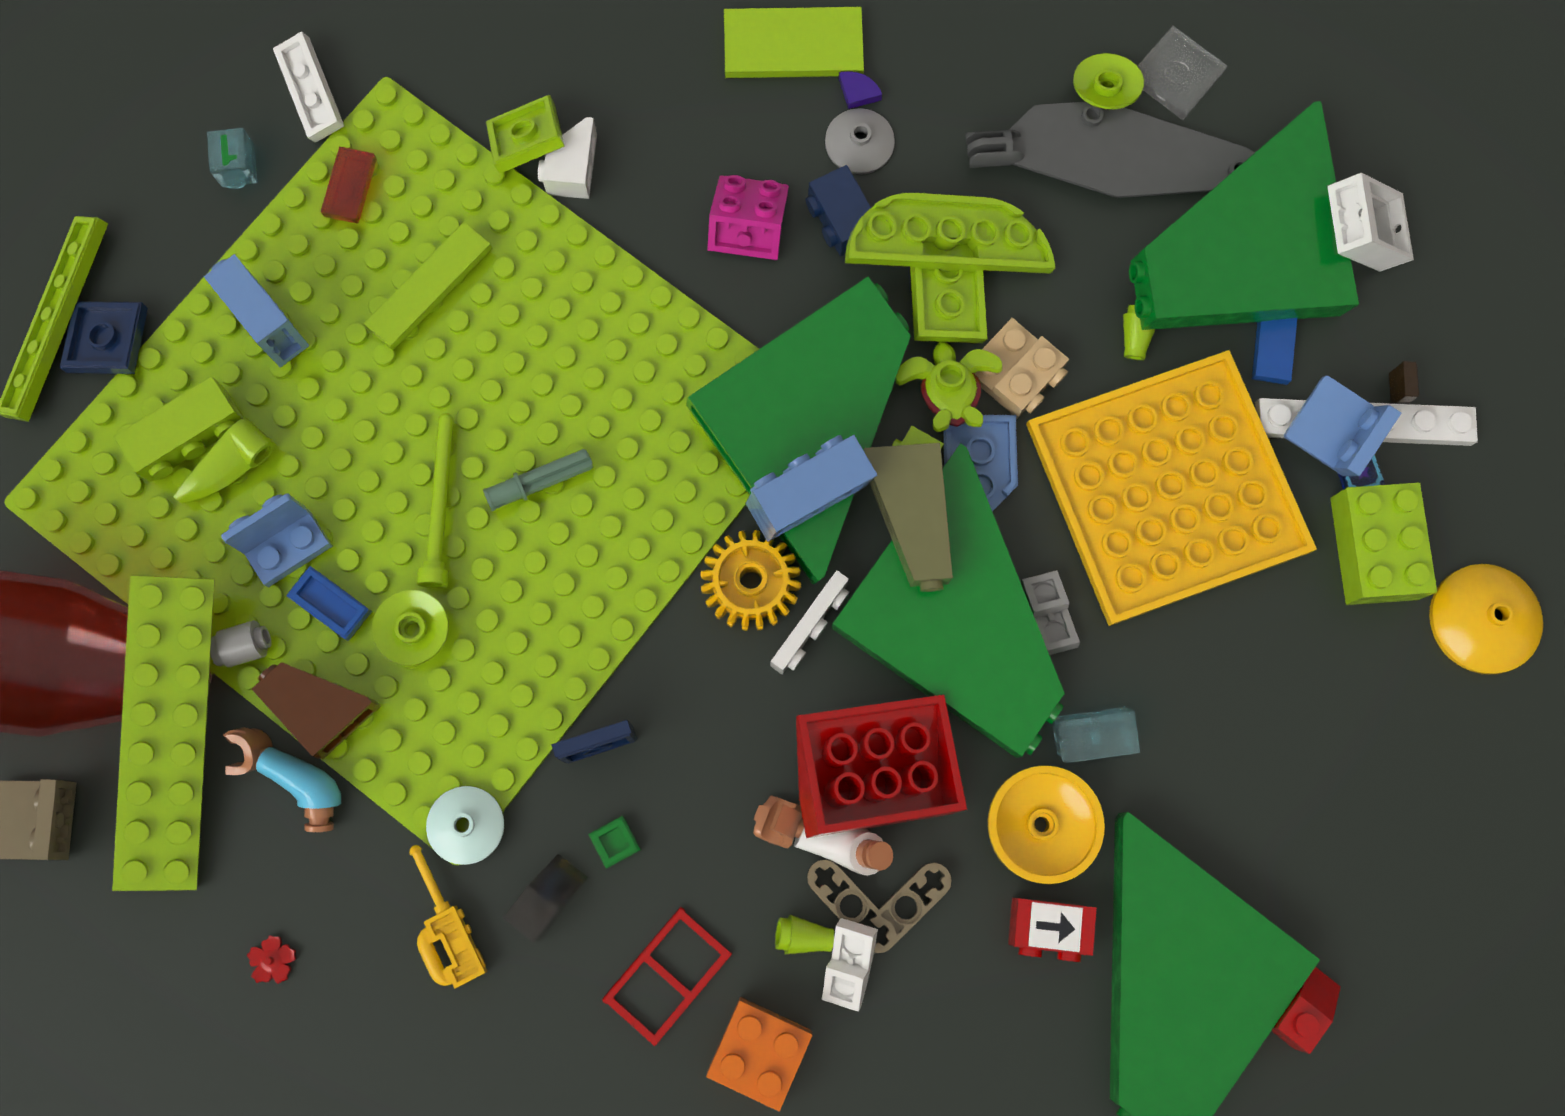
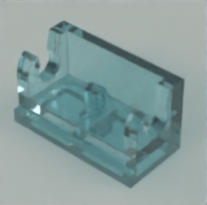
(1096, 735)

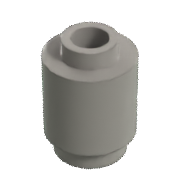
(240, 644)

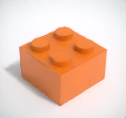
(759, 1054)

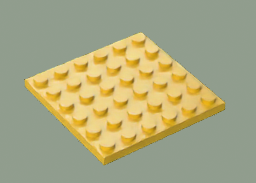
(1170, 487)

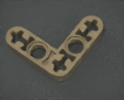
(886, 913)

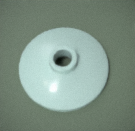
(484, 829)

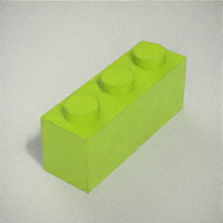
(178, 430)

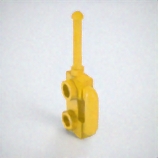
(453, 933)

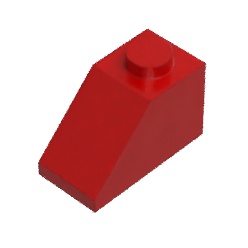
(1309, 1013)

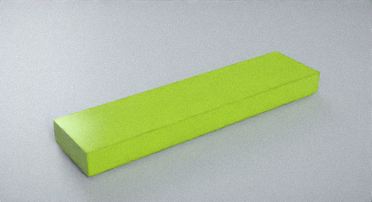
(428, 285)

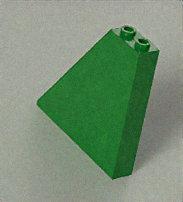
(1253, 244)
(800, 392)
(970, 638)
(1191, 979)

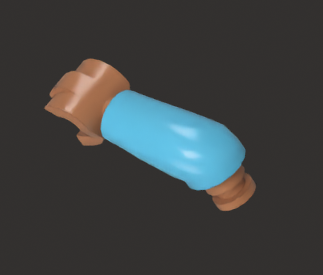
(307, 783)

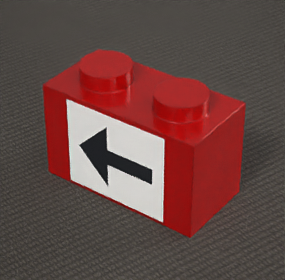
(1052, 928)

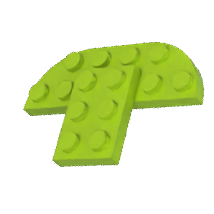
(947, 248)

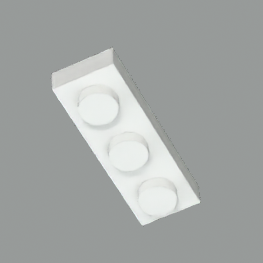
(308, 87)
(811, 623)

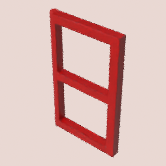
(665, 974)

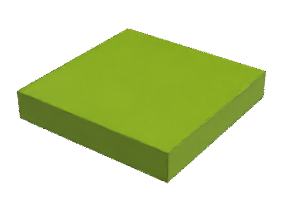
(524, 134)

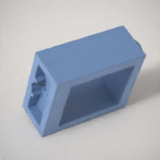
(256, 310)

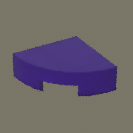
(858, 89)

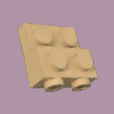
(1027, 368)

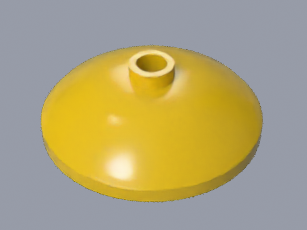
(1466, 622)
(1072, 824)

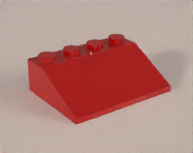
(877, 766)

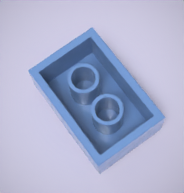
(809, 486)

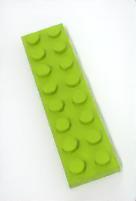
(163, 733)

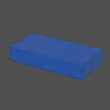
(1274, 351)
(329, 603)

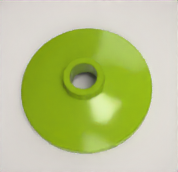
(1108, 81)
(395, 616)

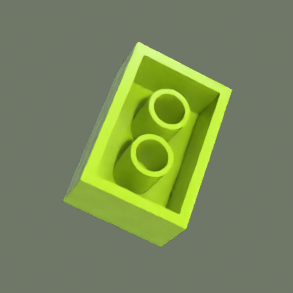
(1383, 544)

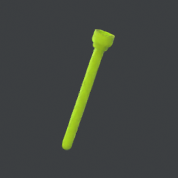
(433, 570)

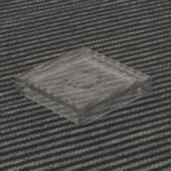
(1179, 72)

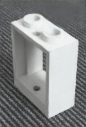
(1367, 220)

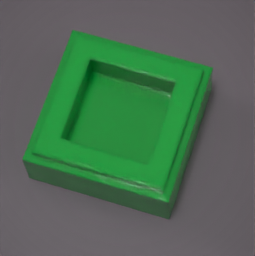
(614, 842)

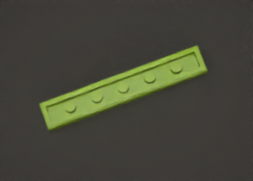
(52, 318)

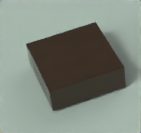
(1404, 383)

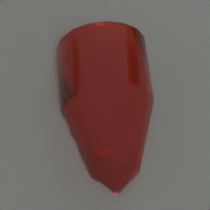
(59, 655)

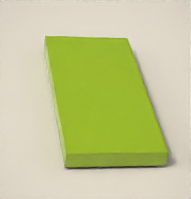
(793, 42)

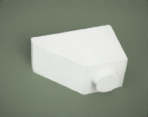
(570, 168)

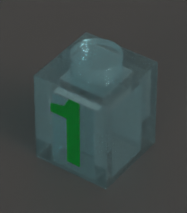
(232, 157)

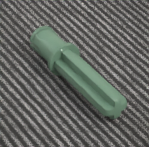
(537, 479)

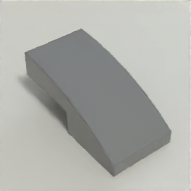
(1051, 611)

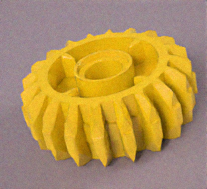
(750, 603)

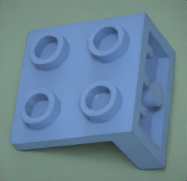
(1340, 427)
(277, 538)

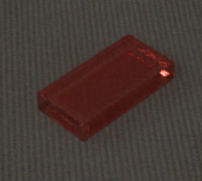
(348, 185)

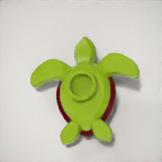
(950, 386)

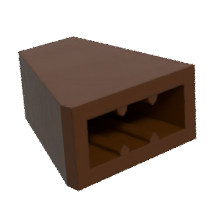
(313, 708)

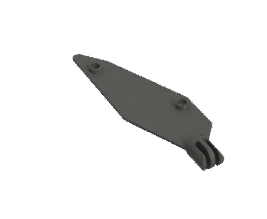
(1109, 151)

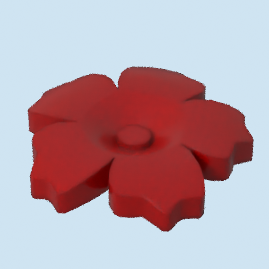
(271, 960)

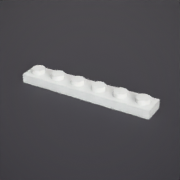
(1415, 425)

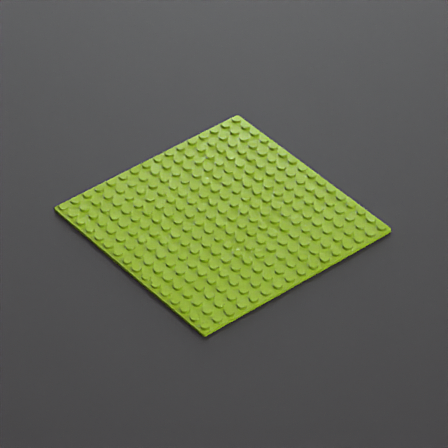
(533, 357)

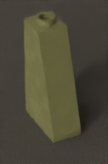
(914, 510)

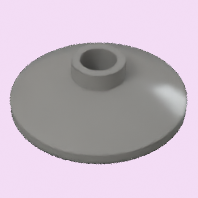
(860, 155)

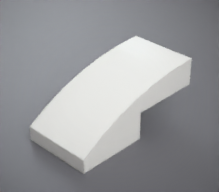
(850, 964)

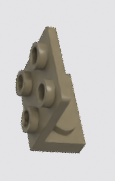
(36, 819)

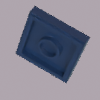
(104, 337)
(595, 742)

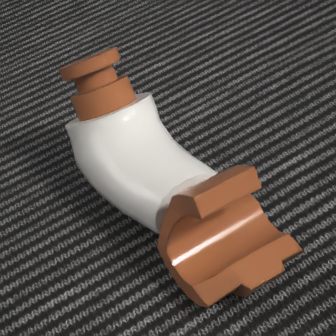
(857, 850)

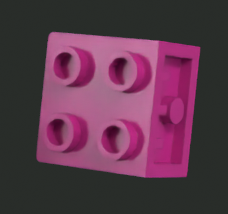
(747, 217)

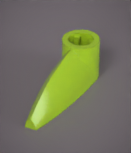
(233, 455)

